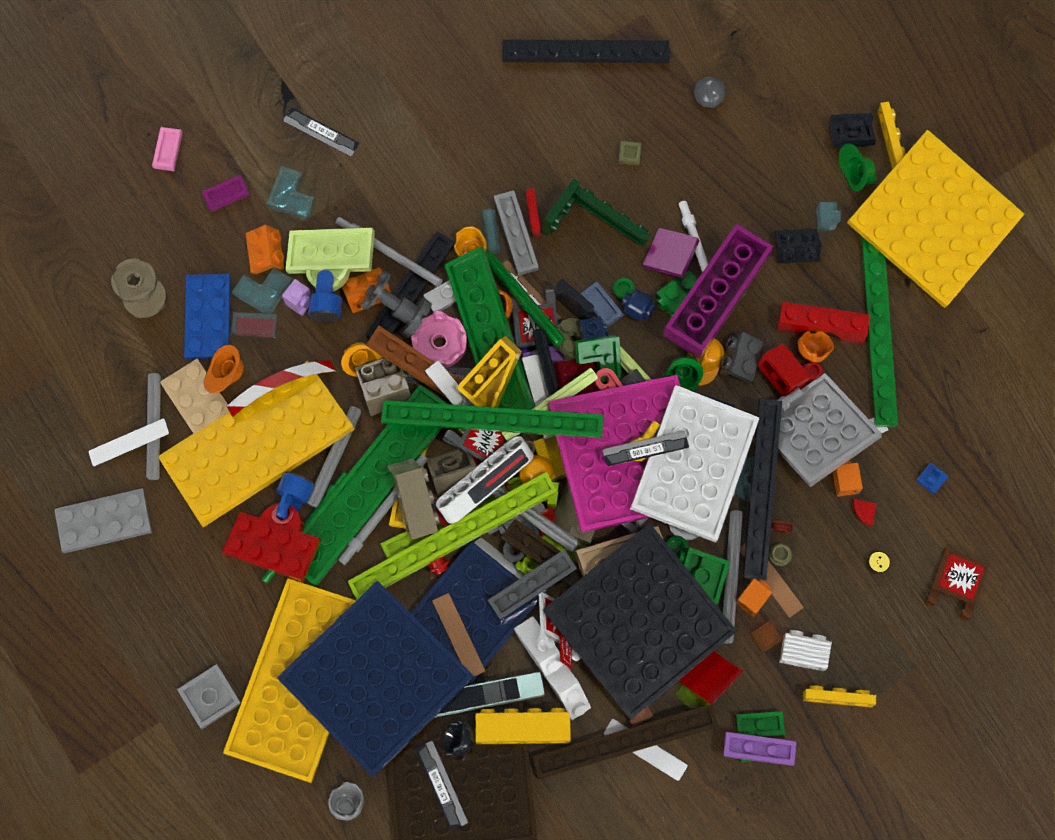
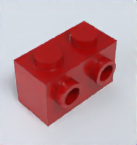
(783, 370)

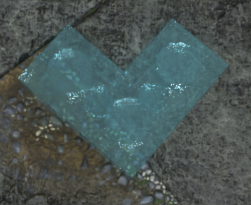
(284, 194)
(263, 296)

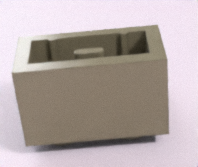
(381, 382)

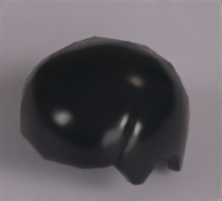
(458, 739)

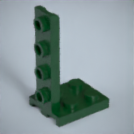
(600, 209)

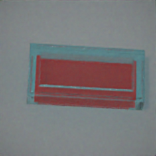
(254, 324)

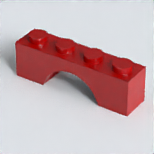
(802, 318)

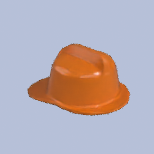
(224, 369)

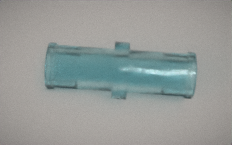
(490, 230)

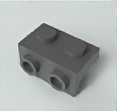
(741, 356)

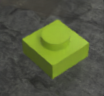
(552, 501)

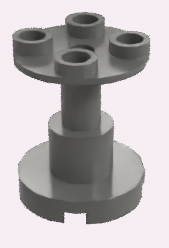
(403, 309)

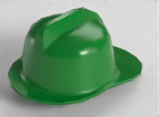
(856, 168)
(688, 372)

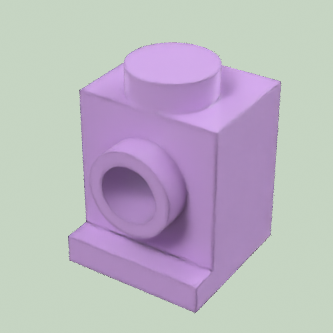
(297, 297)

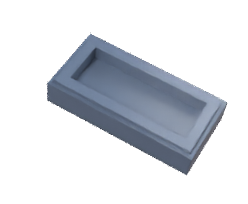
(602, 304)

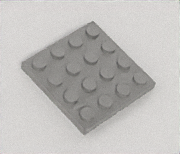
(823, 431)

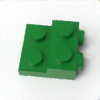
(674, 293)
(706, 569)

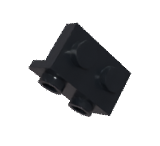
(852, 129)
(797, 245)

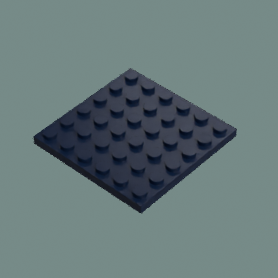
(375, 678)

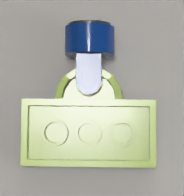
(327, 260)

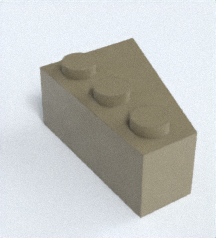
(414, 498)

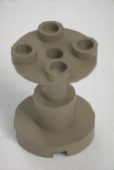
(138, 288)

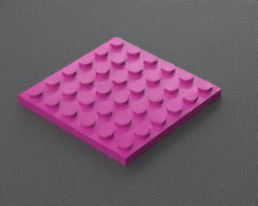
(599, 491)

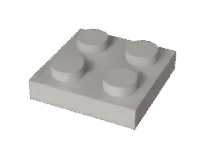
(209, 696)

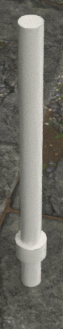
(689, 222)

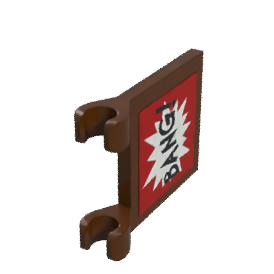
(958, 578)

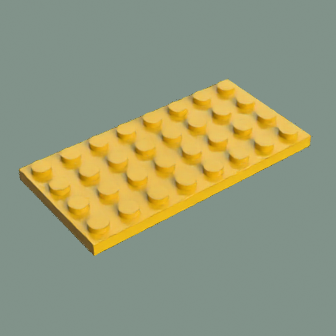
(255, 447)
(271, 722)

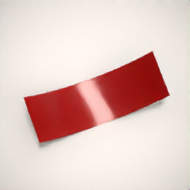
(711, 677)

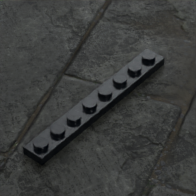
(586, 51)
(762, 489)

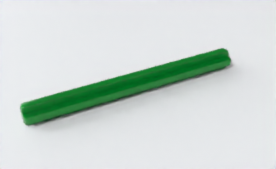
(524, 299)

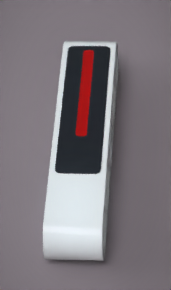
(484, 479)

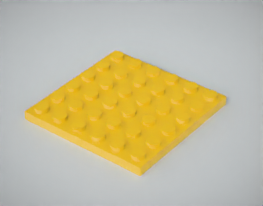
(935, 218)

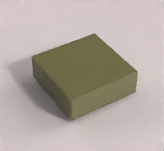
(629, 153)

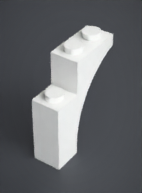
(556, 673)

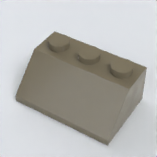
(567, 520)

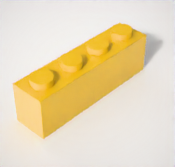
(523, 728)

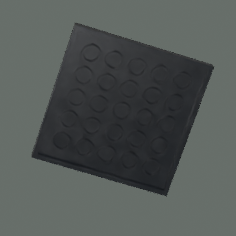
(639, 621)

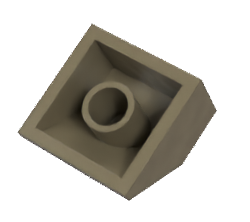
(449, 468)

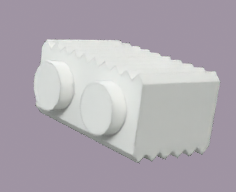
(805, 651)

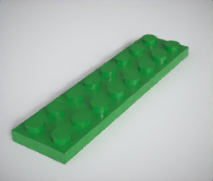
(485, 318)

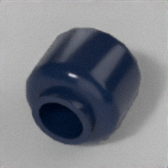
(638, 305)

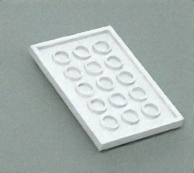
(696, 483)

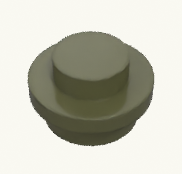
(780, 554)

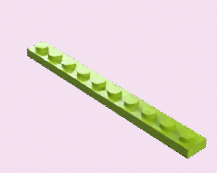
(455, 535)

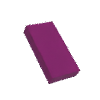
(225, 193)

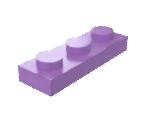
(759, 749)

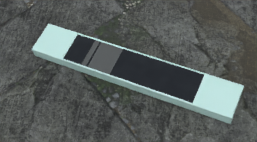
(495, 693)

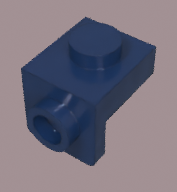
(593, 328)

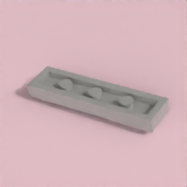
(516, 233)

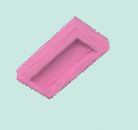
(167, 149)

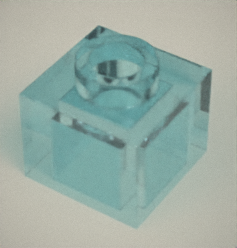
(827, 215)

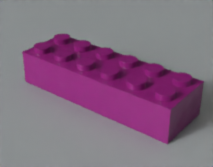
(718, 291)

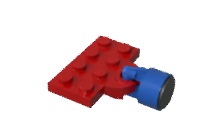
(277, 536)

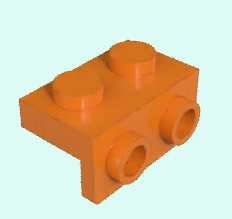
(264, 249)
(357, 286)

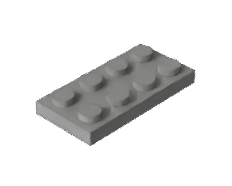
(103, 520)

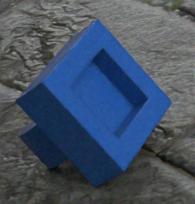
(932, 478)

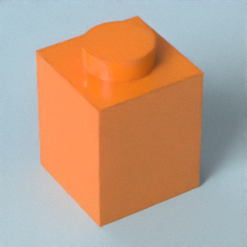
(847, 479)
(754, 597)

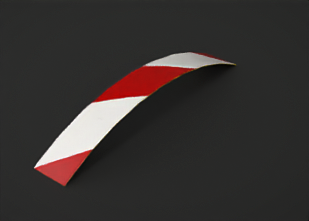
(277, 380)

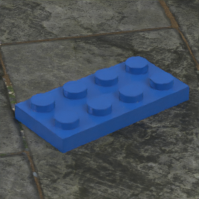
(206, 315)

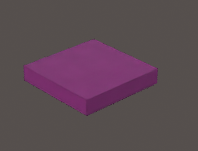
(671, 252)

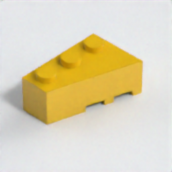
(490, 377)

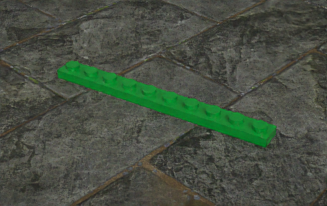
(879, 336)
(493, 419)

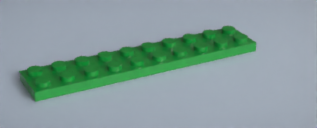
(365, 489)

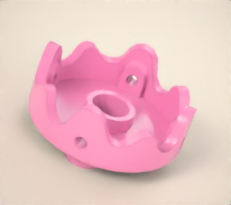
(441, 326)

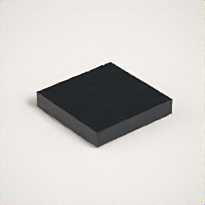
(574, 300)

